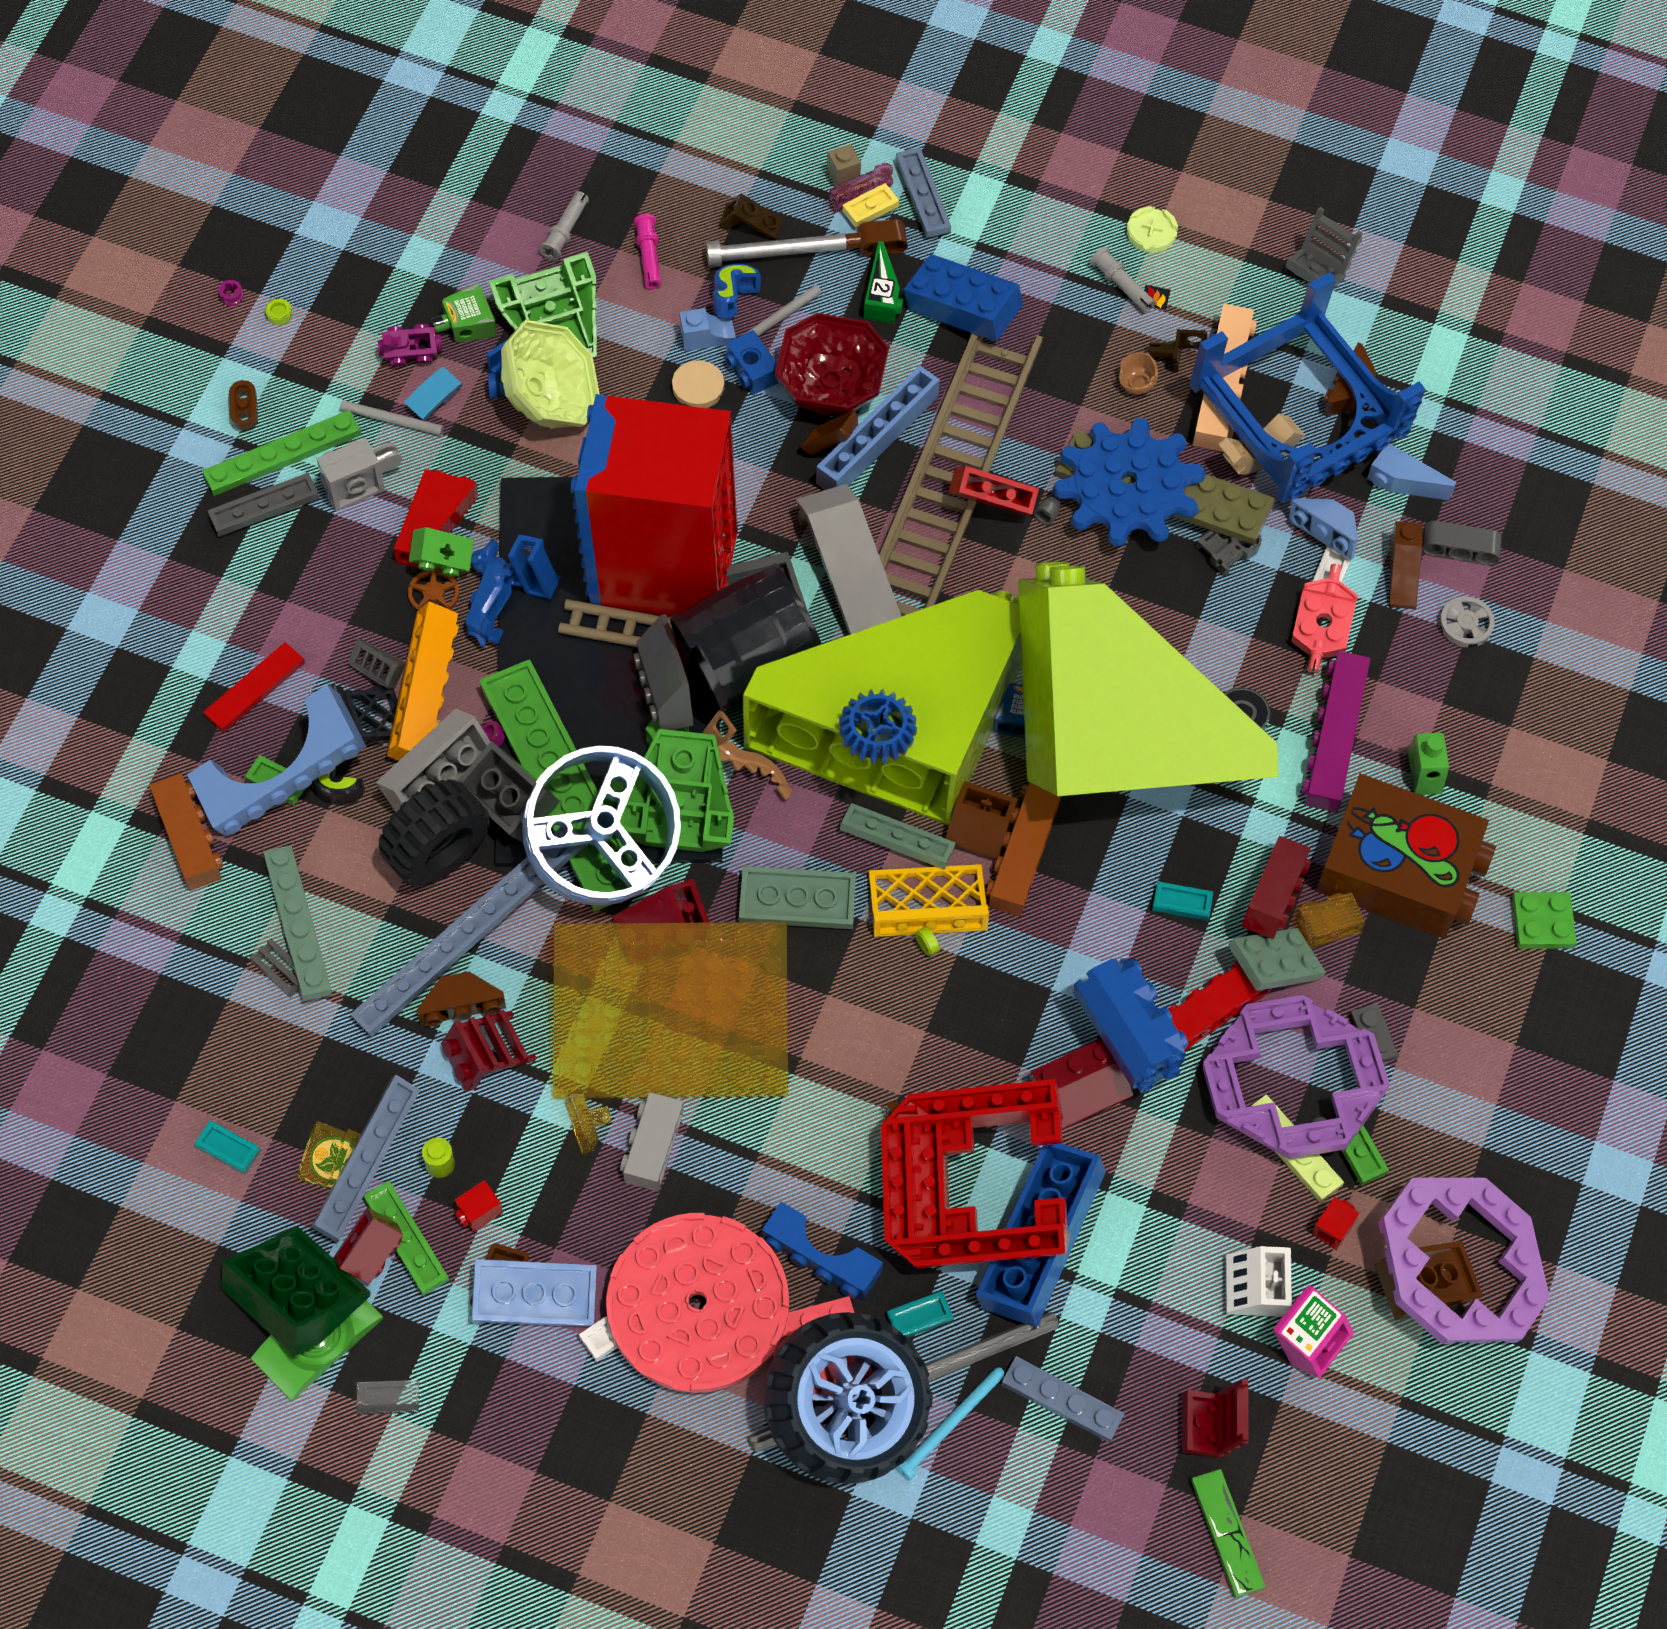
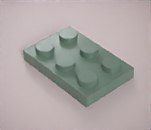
(1278, 960)

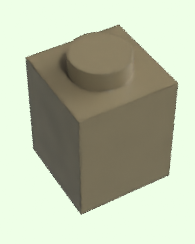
(843, 164)

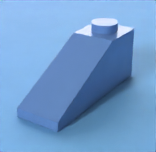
(1406, 475)

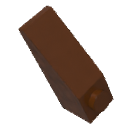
(1405, 564)

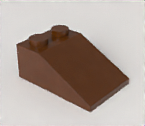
(1446, 1275)

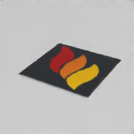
(1159, 294)

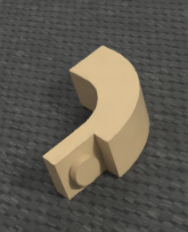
(1241, 459)

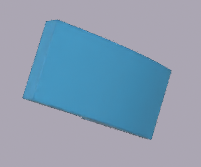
(433, 392)

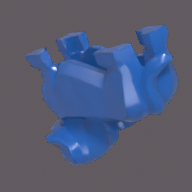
(491, 593)

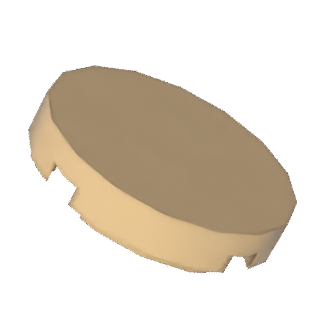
(698, 384)

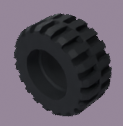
(433, 832)

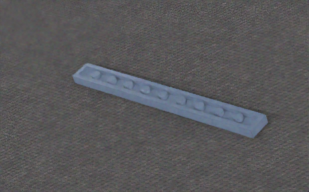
(457, 939)

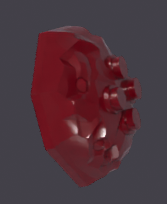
(831, 364)

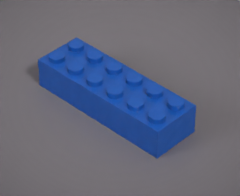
(1024, 1286)

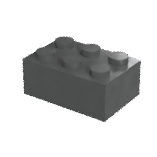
(504, 789)

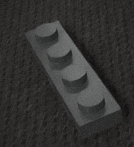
(263, 504)

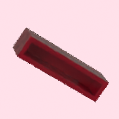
(1276, 888)

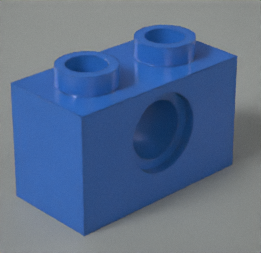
(750, 349)

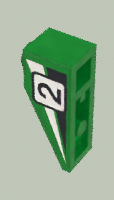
(883, 291)

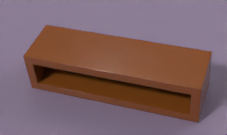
(186, 832)

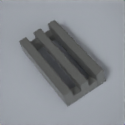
(265, 952)

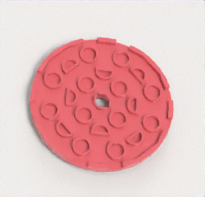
(688, 1345)

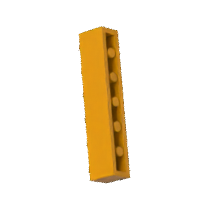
(423, 678)

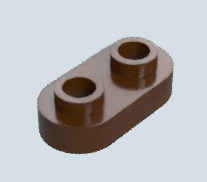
(243, 407)

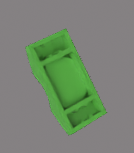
(298, 1372)

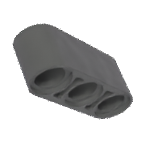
(1462, 543)

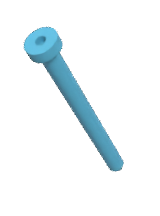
(907, 1468)

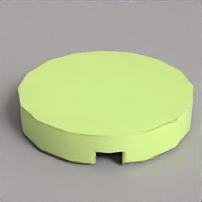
(1152, 229)

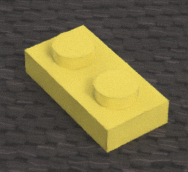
(870, 205)

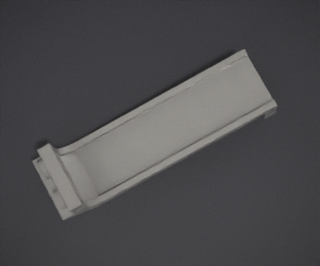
(849, 557)

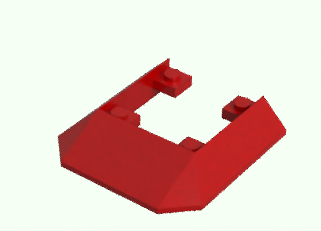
(917, 1182)

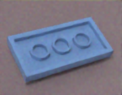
(534, 1293)

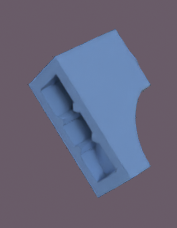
(704, 330)

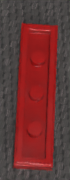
(254, 687)

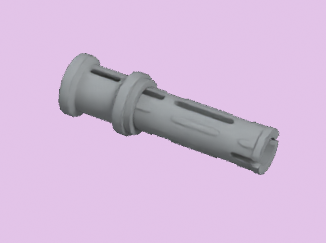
(560, 234)
(1115, 272)

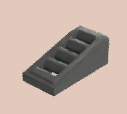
(395, 665)

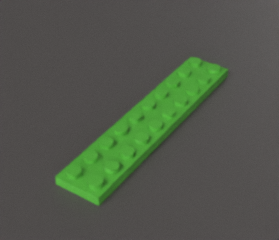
(538, 743)

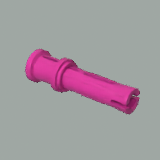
(647, 241)

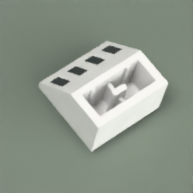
(1259, 1281)

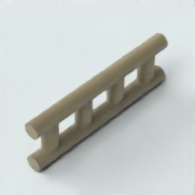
(604, 614)

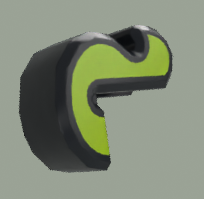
(339, 790)

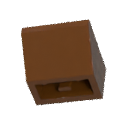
(981, 820)

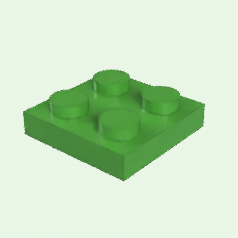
(1544, 920)

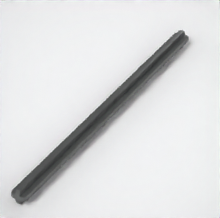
(951, 1362)

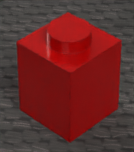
(477, 1207)
(1335, 1222)

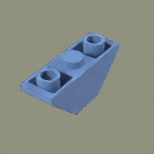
(1327, 522)

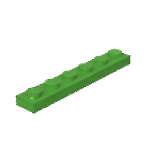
(281, 453)

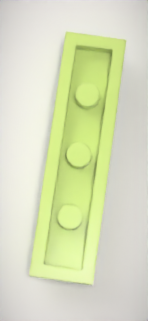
(1311, 1169)

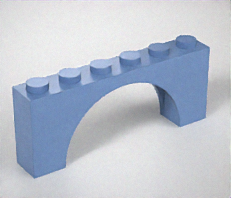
(329, 742)

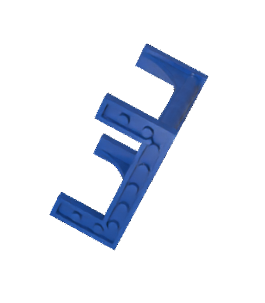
(1298, 472)

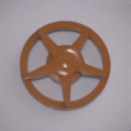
(433, 590)

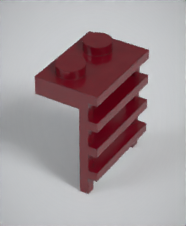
(472, 1054)
(1215, 1421)

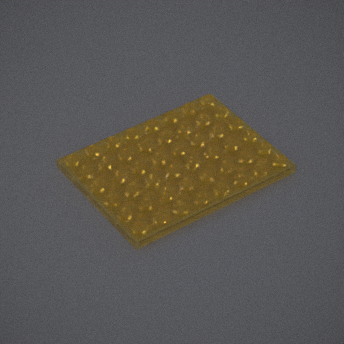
(670, 1010)

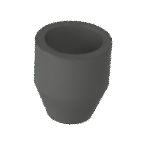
(1047, 510)

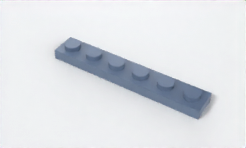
(365, 1158)

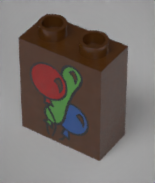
(1407, 857)

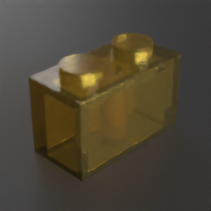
(1330, 919)

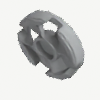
(1466, 621)

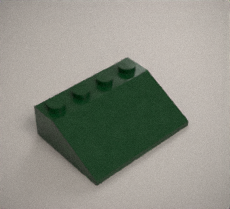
(293, 1289)

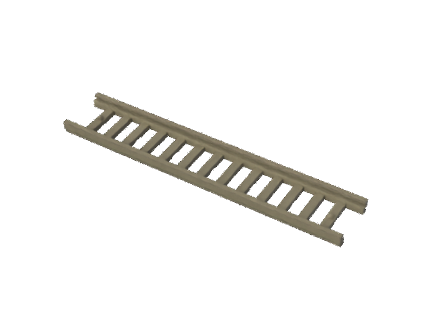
(932, 449)

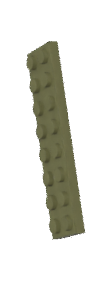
(1221, 504)

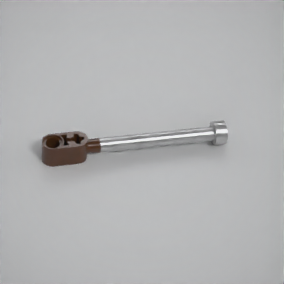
(866, 239)

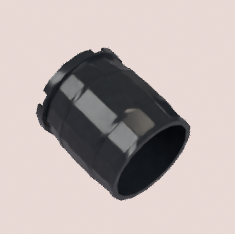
(741, 630)

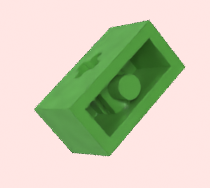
(441, 551)

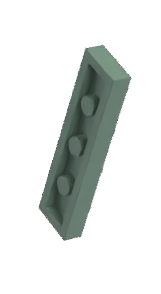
(897, 836)

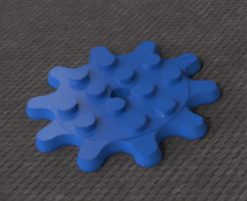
(1133, 506)

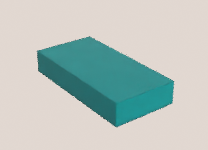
(1182, 901)
(227, 1147)
(921, 1315)

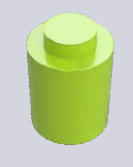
(438, 1157)

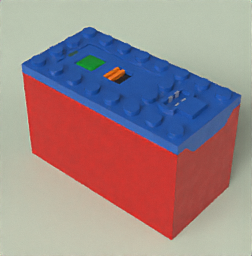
(655, 504)

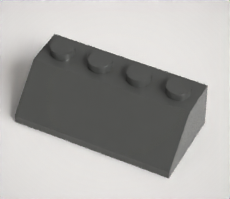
(663, 677)

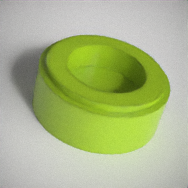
(279, 311)
(927, 941)

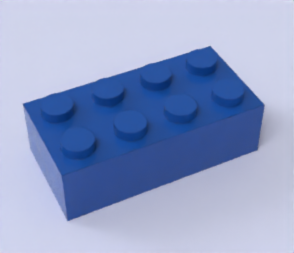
(963, 297)

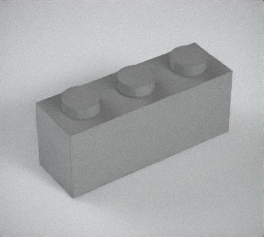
(652, 1141)

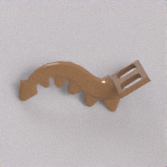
(741, 758)

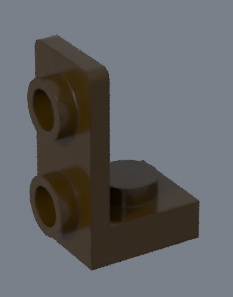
(751, 213)

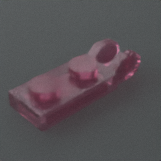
(860, 185)

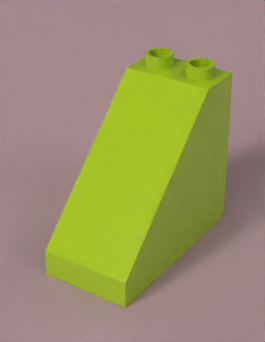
(945, 663)
(1117, 701)

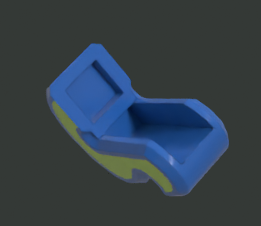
(728, 282)

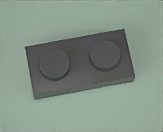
(1373, 1021)

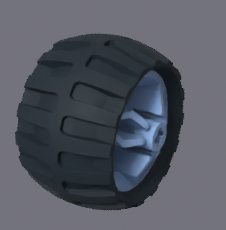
(898, 1422)

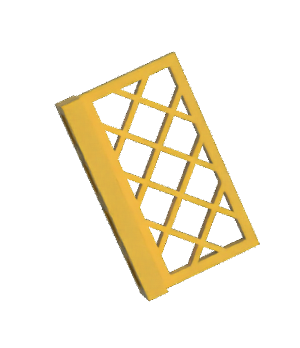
(950, 919)

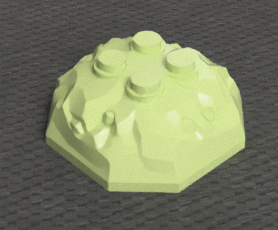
(548, 375)

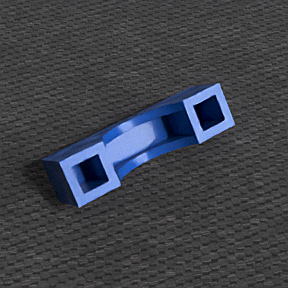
(852, 1271)

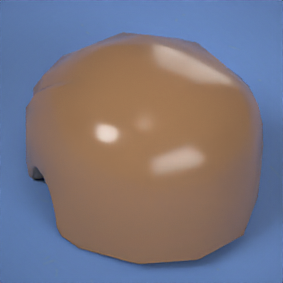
(1138, 373)

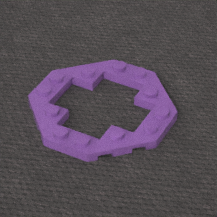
(1262, 1121)
(1520, 1258)

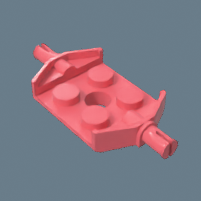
(1327, 600)

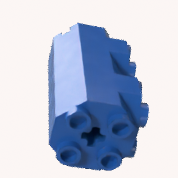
(1130, 1023)

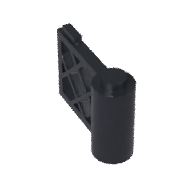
(369, 697)

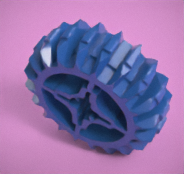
(868, 715)

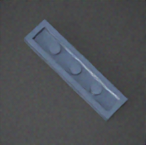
(923, 192)
(1062, 1399)

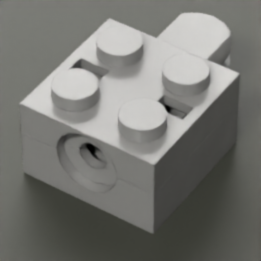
(356, 471)

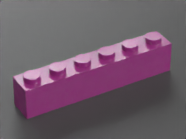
(1337, 731)

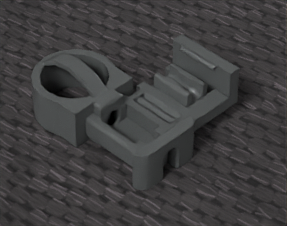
(1225, 552)

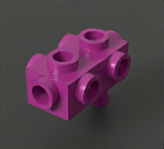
(403, 345)

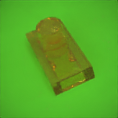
(585, 1120)

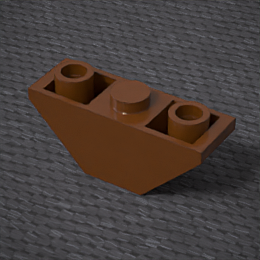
(1341, 397)
(459, 998)

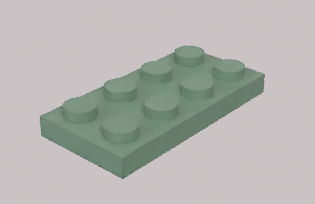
(797, 897)

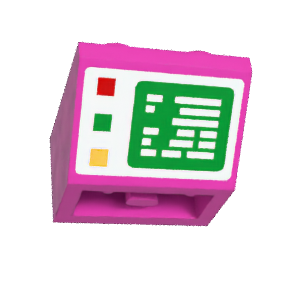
(1313, 1332)

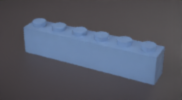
(878, 430)

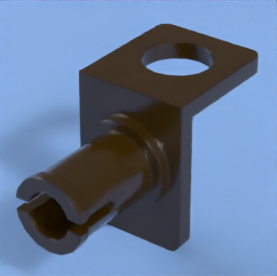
(1174, 349)

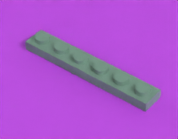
(297, 923)

